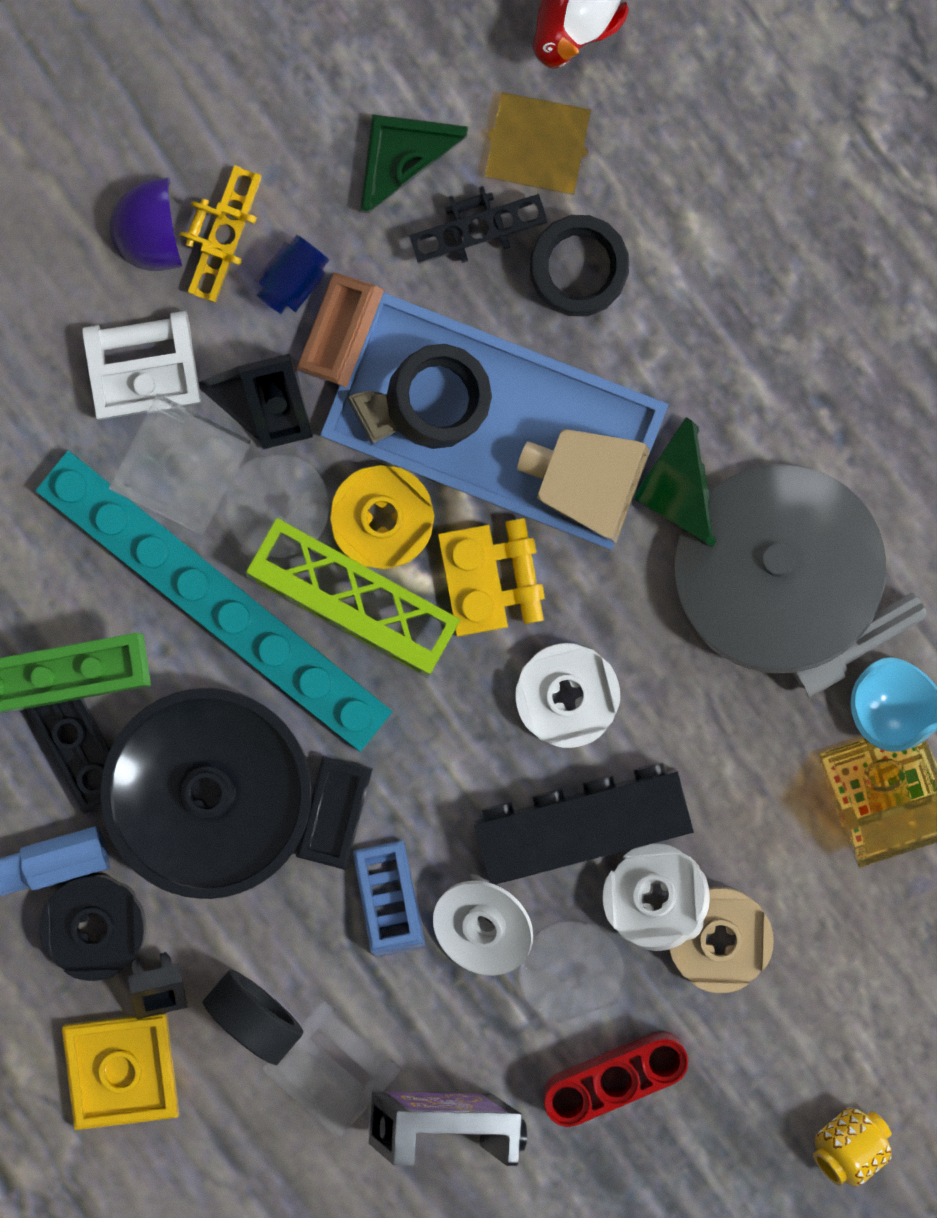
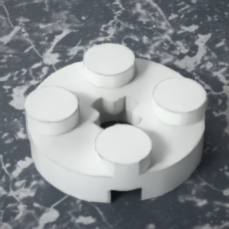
(551, 720)
(680, 915)

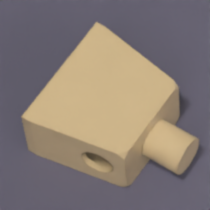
(588, 478)

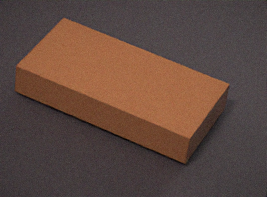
(340, 329)

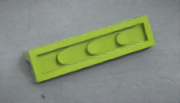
(343, 616)

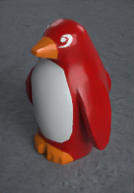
(571, 24)

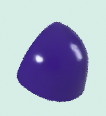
(144, 227)

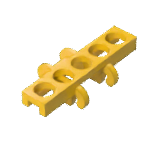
(211, 246)

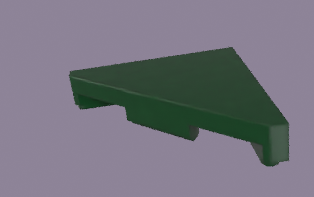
(400, 152)
(679, 486)

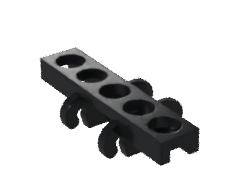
(463, 223)

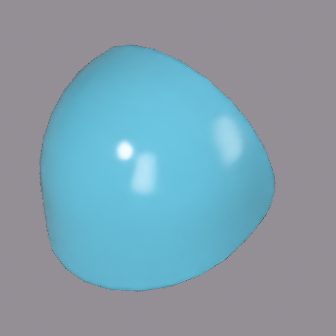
(894, 705)

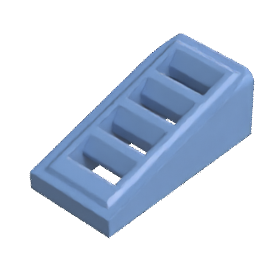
(397, 943)

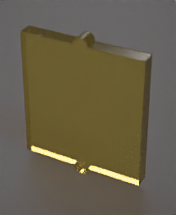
(537, 143)

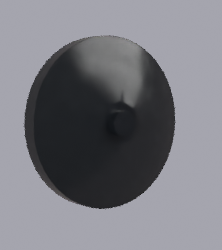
(206, 793)

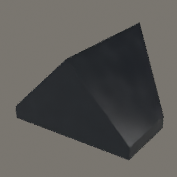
(263, 400)

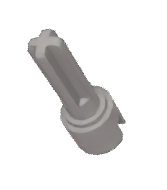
(884, 626)

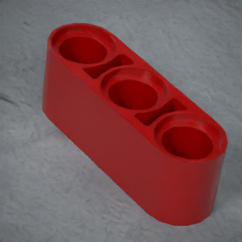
(599, 1100)

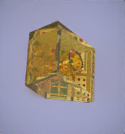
(883, 798)

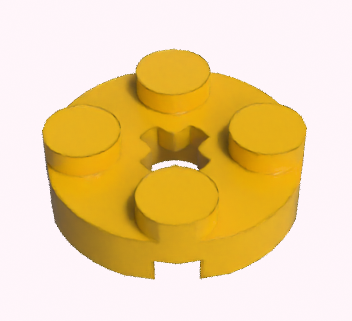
(352, 517)

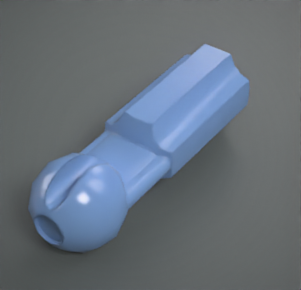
(54, 861)

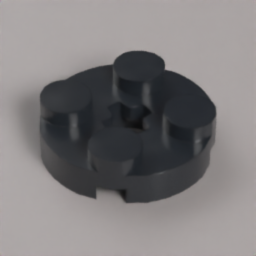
(72, 949)

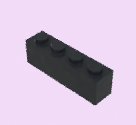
(582, 825)

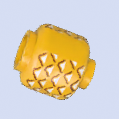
(853, 1147)

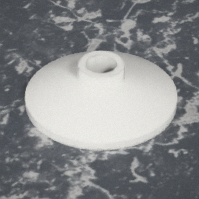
(472, 939)

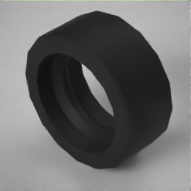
(579, 226)
(472, 376)
(253, 1017)

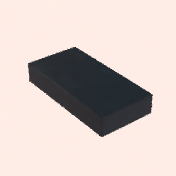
(334, 812)

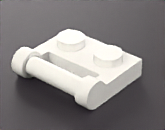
(132, 385)

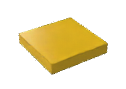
(120, 1071)

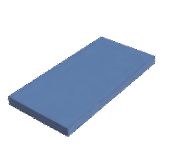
(529, 403)

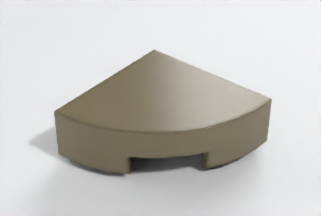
(373, 415)

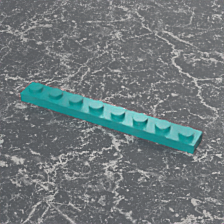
(214, 601)

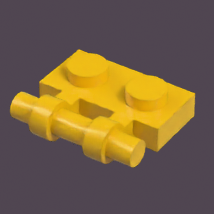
(475, 580)

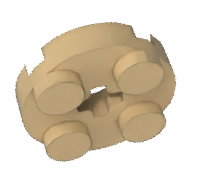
(740, 960)

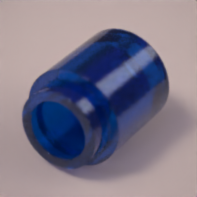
(291, 275)

